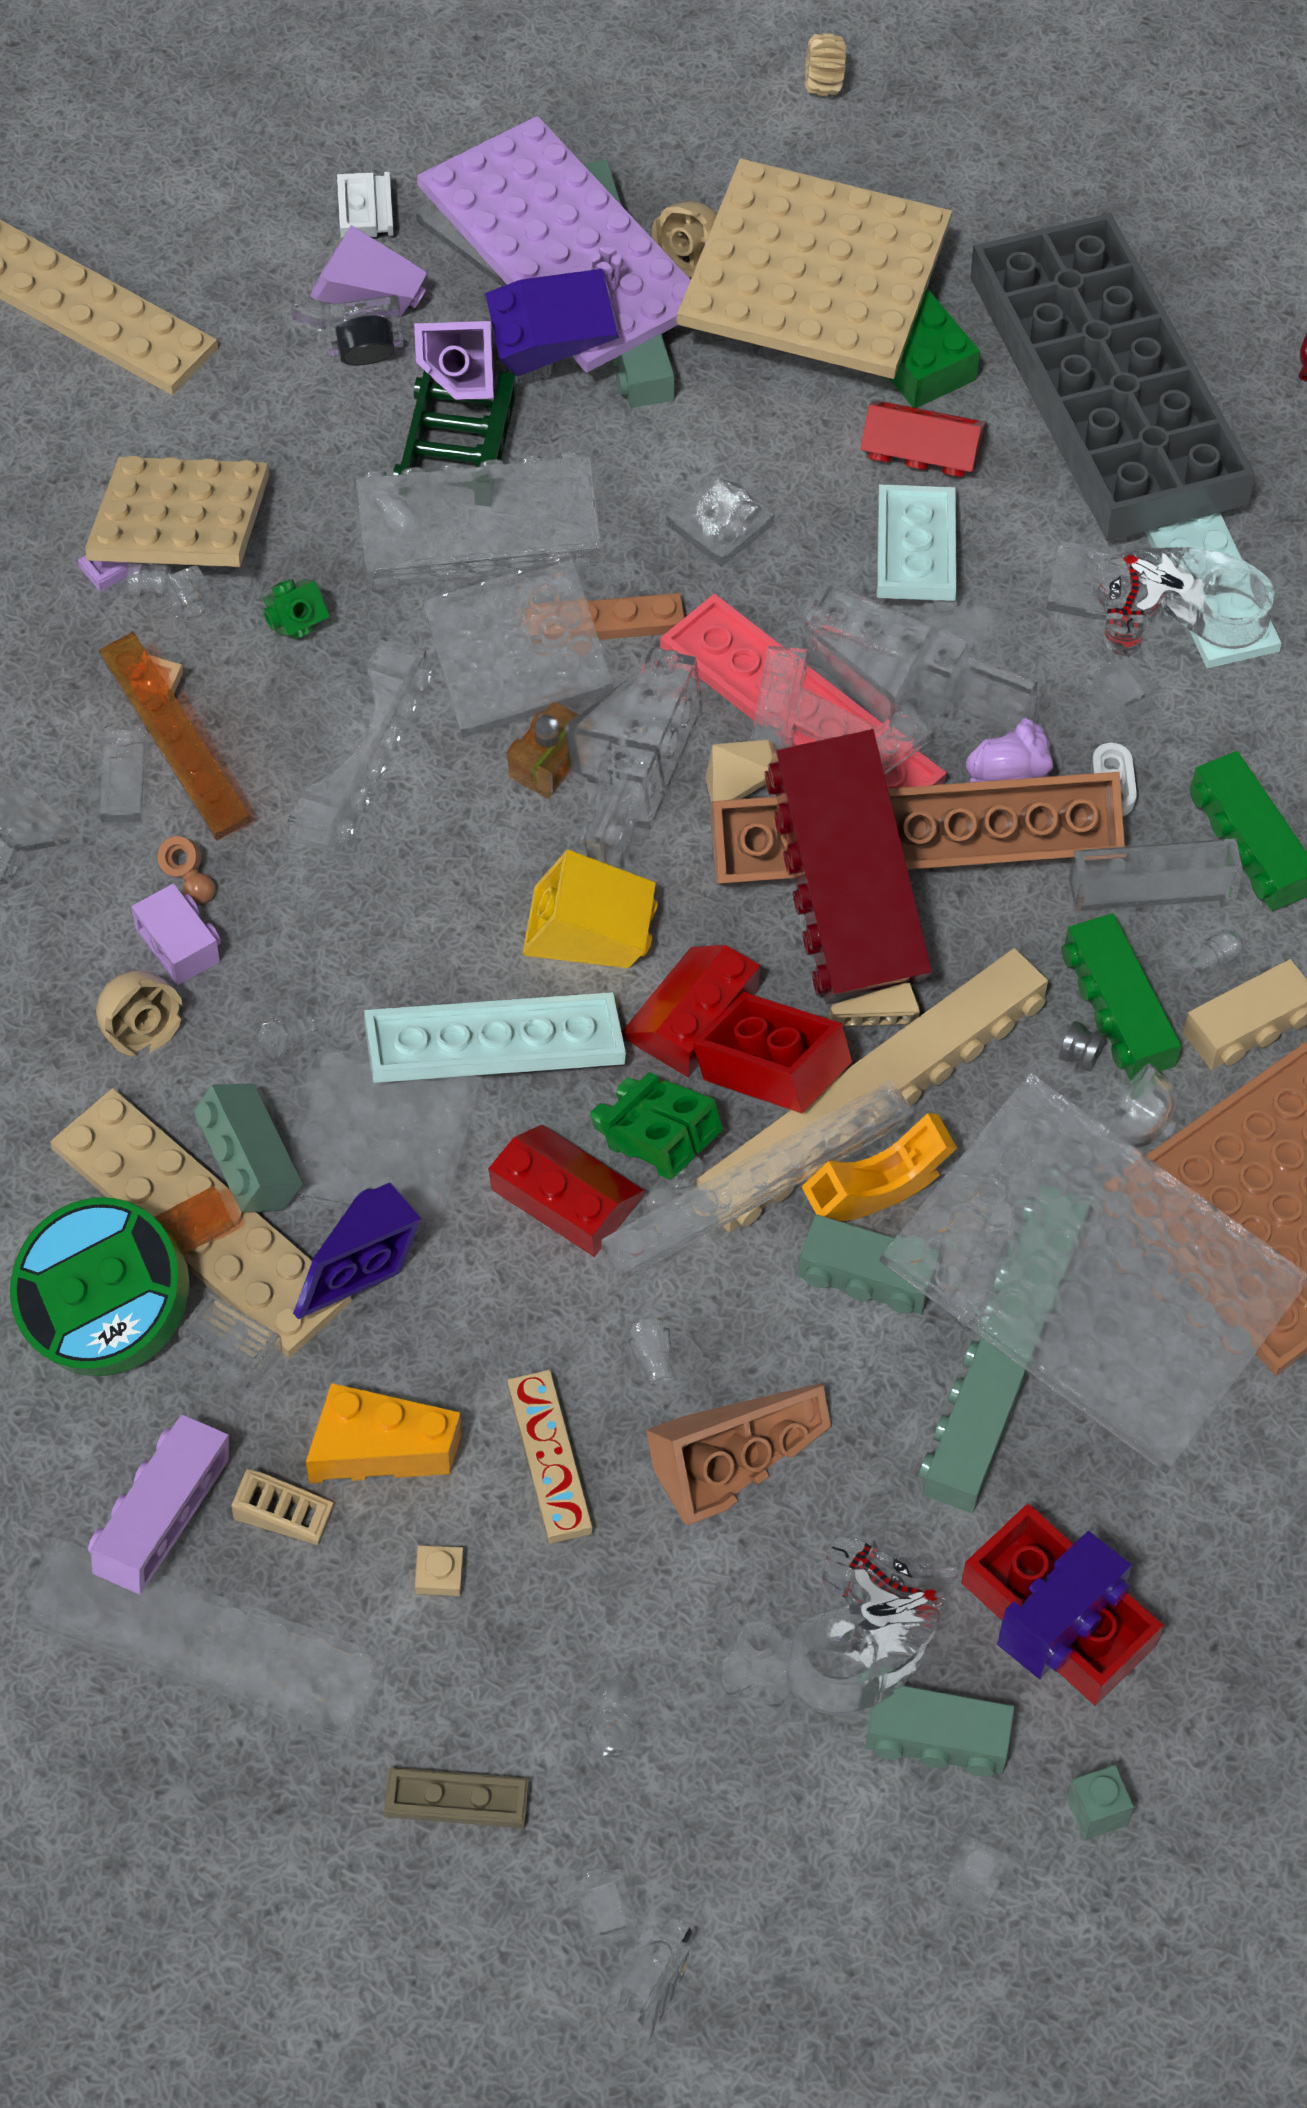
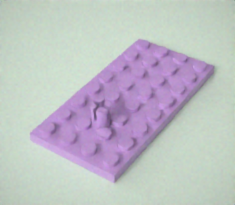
(545, 214)

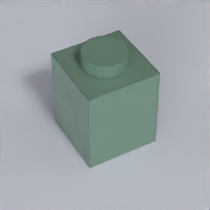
(1100, 1802)

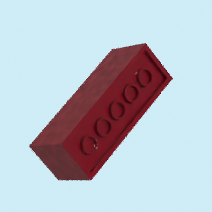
(847, 866)

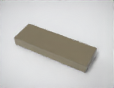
(456, 1798)

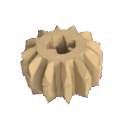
(825, 64)

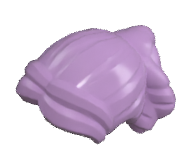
(1012, 756)

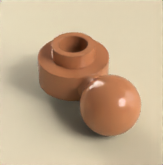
(196, 884)

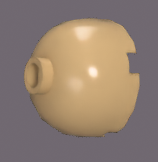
(683, 232)
(140, 1005)

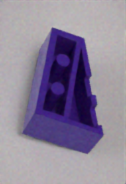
(1064, 1605)

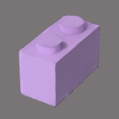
(176, 933)

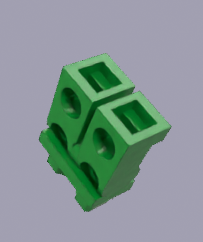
(658, 1123)

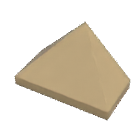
(737, 769)

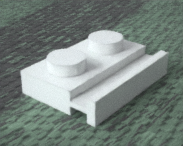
(365, 203)

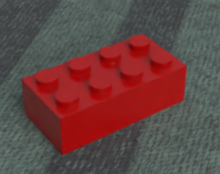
(1027, 1551)

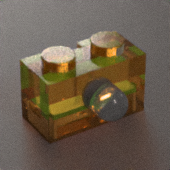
(542, 754)

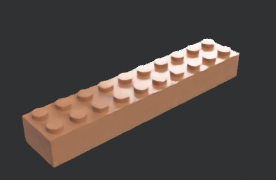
(945, 824)

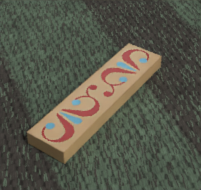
(549, 1457)

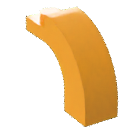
(866, 1186)

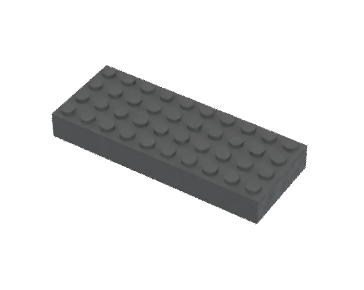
(1111, 377)

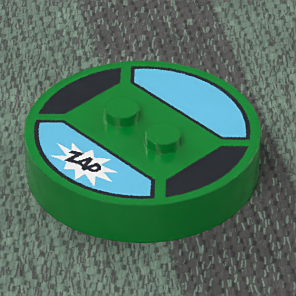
(99, 1286)

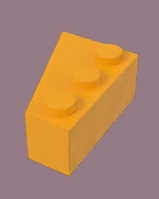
(381, 1436)

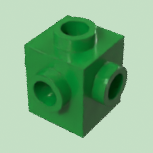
(294, 607)

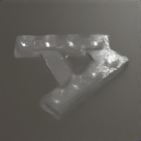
(788, 706)

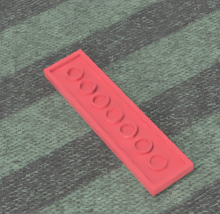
(732, 662)

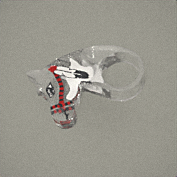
(1173, 583)
(886, 1626)

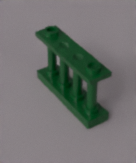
(492, 427)

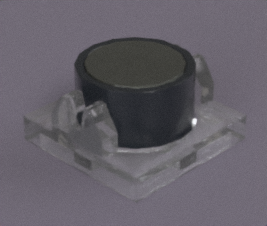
(363, 330)

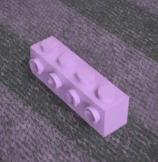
(159, 1504)

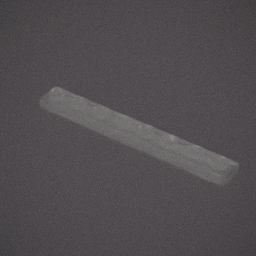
(756, 1180)

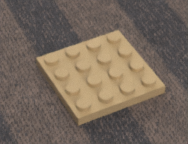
(178, 511)

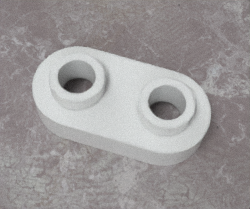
(1121, 758)

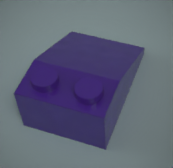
(551, 318)
(361, 1249)

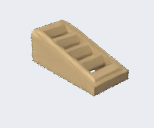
(884, 1007)
(272, 1487)

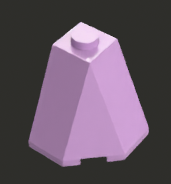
(368, 270)
(458, 357)

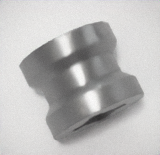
(1082, 1046)

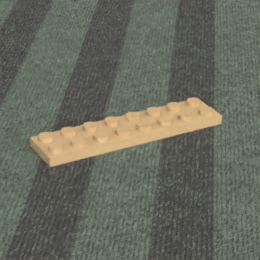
(99, 312)
(245, 1266)

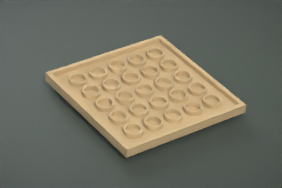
(815, 268)

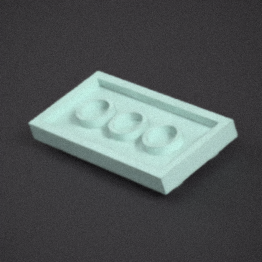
(916, 542)

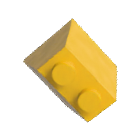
(590, 913)

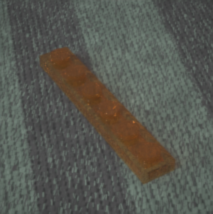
(175, 736)

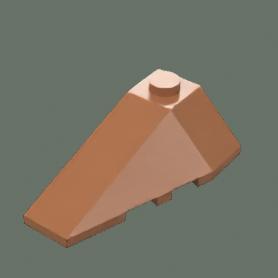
(721, 1450)

